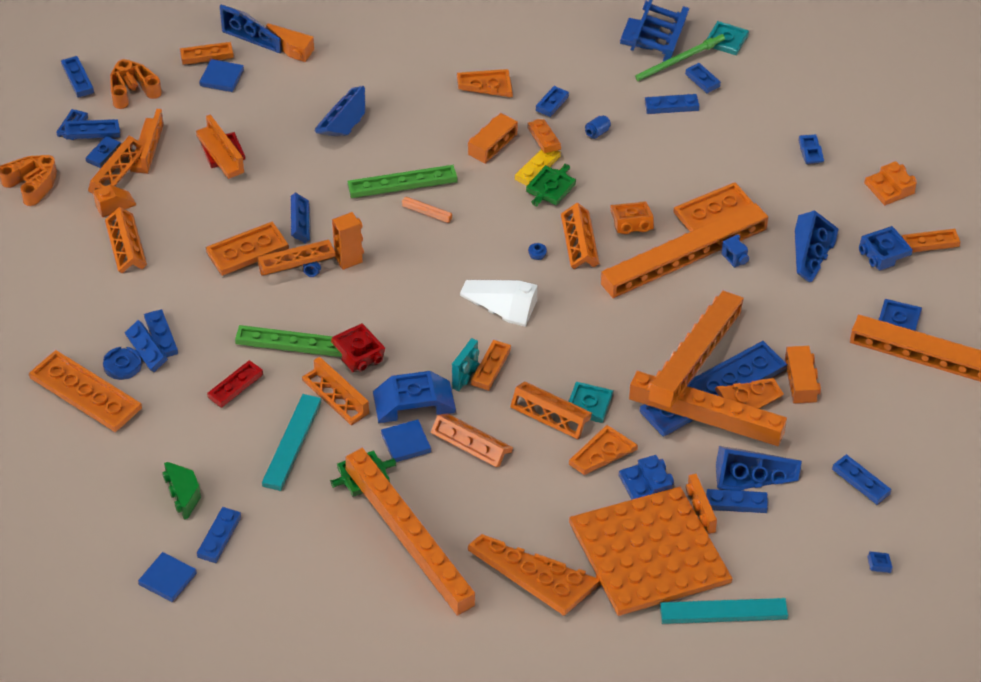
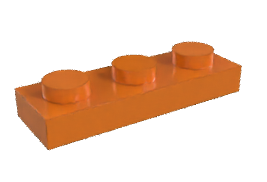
(206, 52)
(544, 135)
(932, 240)
(491, 365)
(701, 503)

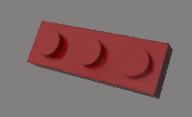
(235, 383)

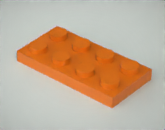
(712, 206)
(246, 247)

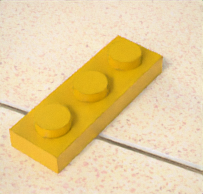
(535, 165)

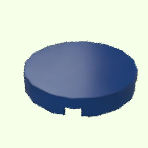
(122, 363)

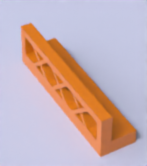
(149, 137)
(221, 148)
(114, 162)
(583, 233)
(128, 236)
(295, 257)
(344, 390)
(548, 401)
(470, 439)

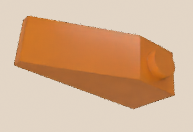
(293, 43)

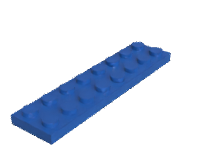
(750, 365)

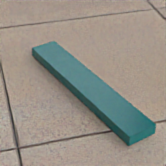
(291, 442)
(723, 610)

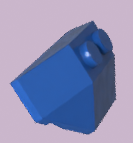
(344, 114)

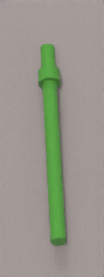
(707, 44)

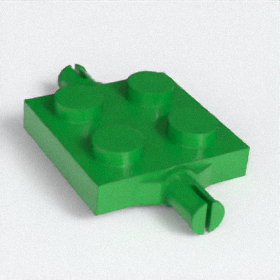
(551, 185)
(347, 480)

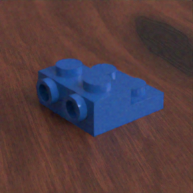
(884, 247)
(646, 477)

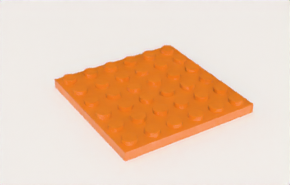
(649, 550)

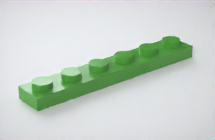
(402, 181)
(286, 340)

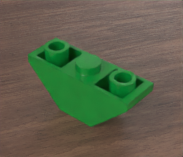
(182, 487)

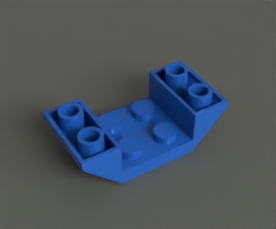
(411, 392)

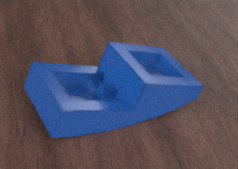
(810, 149)

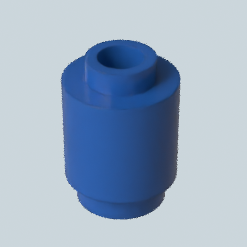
(597, 126)

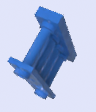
(671, 39)

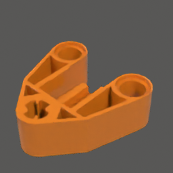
(128, 72)
(36, 171)

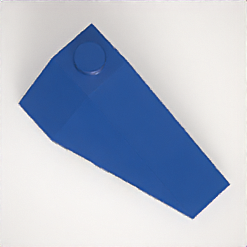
(247, 28)
(812, 242)

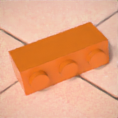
(492, 138)
(347, 240)
(802, 374)

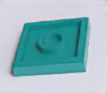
(733, 36)
(592, 399)

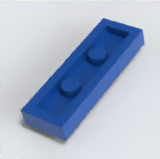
(77, 76)
(671, 103)
(92, 129)
(300, 218)
(161, 332)
(146, 346)
(861, 479)
(737, 500)
(219, 535)

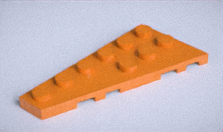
(539, 575)

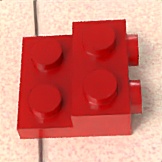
(358, 347)

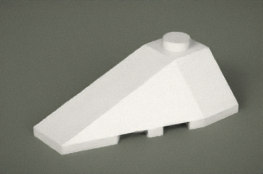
(504, 297)

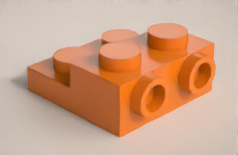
(891, 183)
(632, 217)

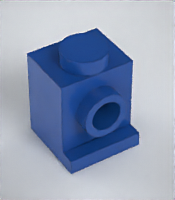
(735, 251)

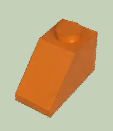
(110, 198)

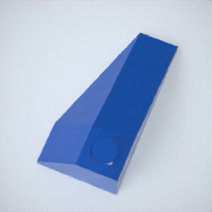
(748, 469)

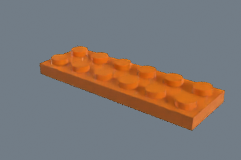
(85, 390)

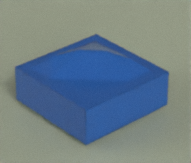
(879, 562)

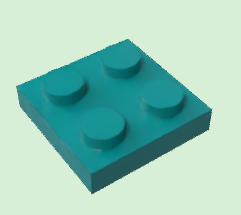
(465, 365)

